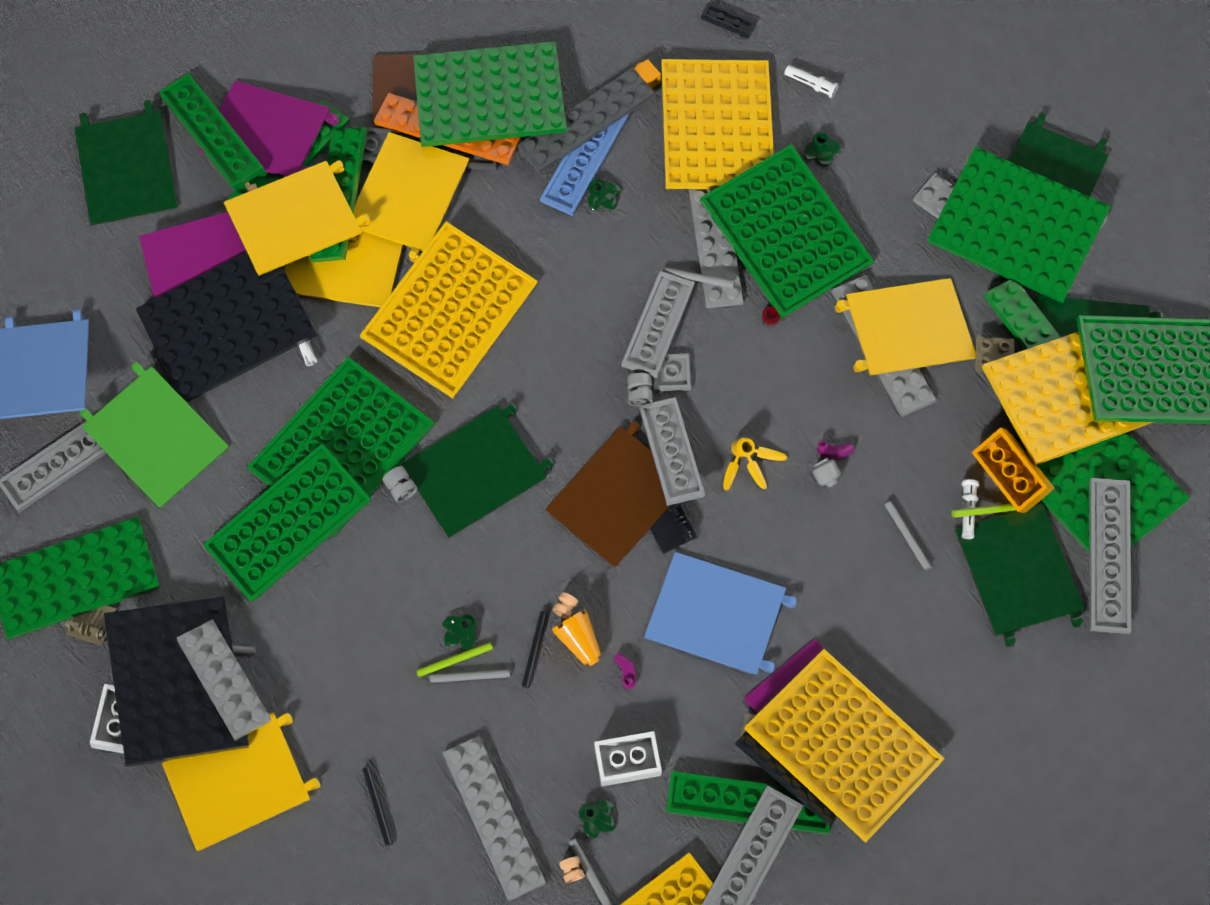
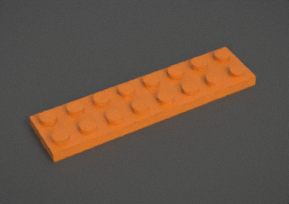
(402, 115)

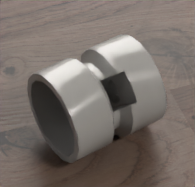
(639, 389)
(398, 482)

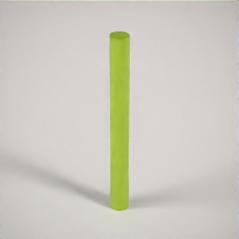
(982, 510)
(454, 659)

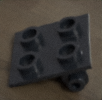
(672, 529)

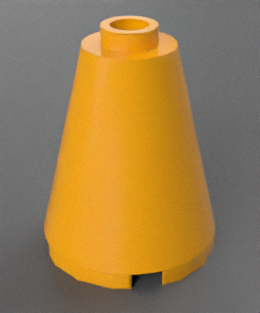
(579, 637)

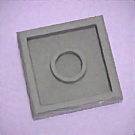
(674, 374)

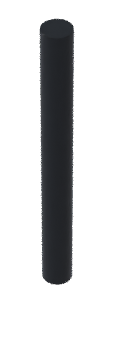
(534, 649)
(377, 806)

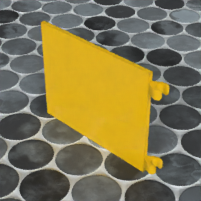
(409, 192)
(294, 217)
(361, 279)
(908, 326)
(239, 786)

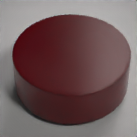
(770, 316)

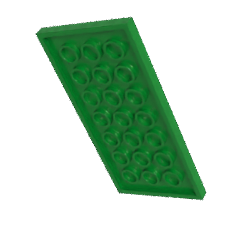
(287, 523)
(75, 578)

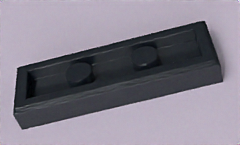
(728, 20)

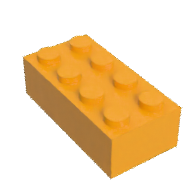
(1013, 470)

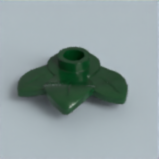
(822, 151)
(604, 196)
(457, 633)
(600, 818)

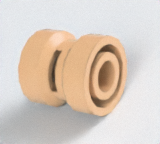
(565, 605)
(571, 869)

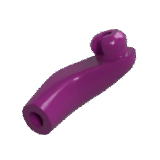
(834, 452)
(628, 670)

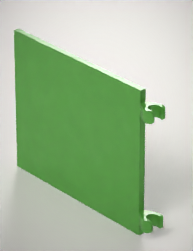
(154, 436)

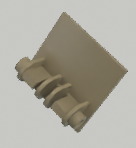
(991, 349)
(89, 625)

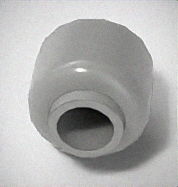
(826, 472)

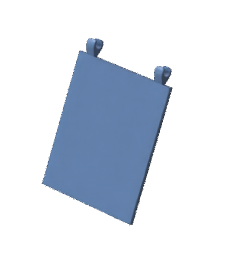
(43, 367)
(717, 613)

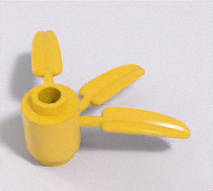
(748, 449)

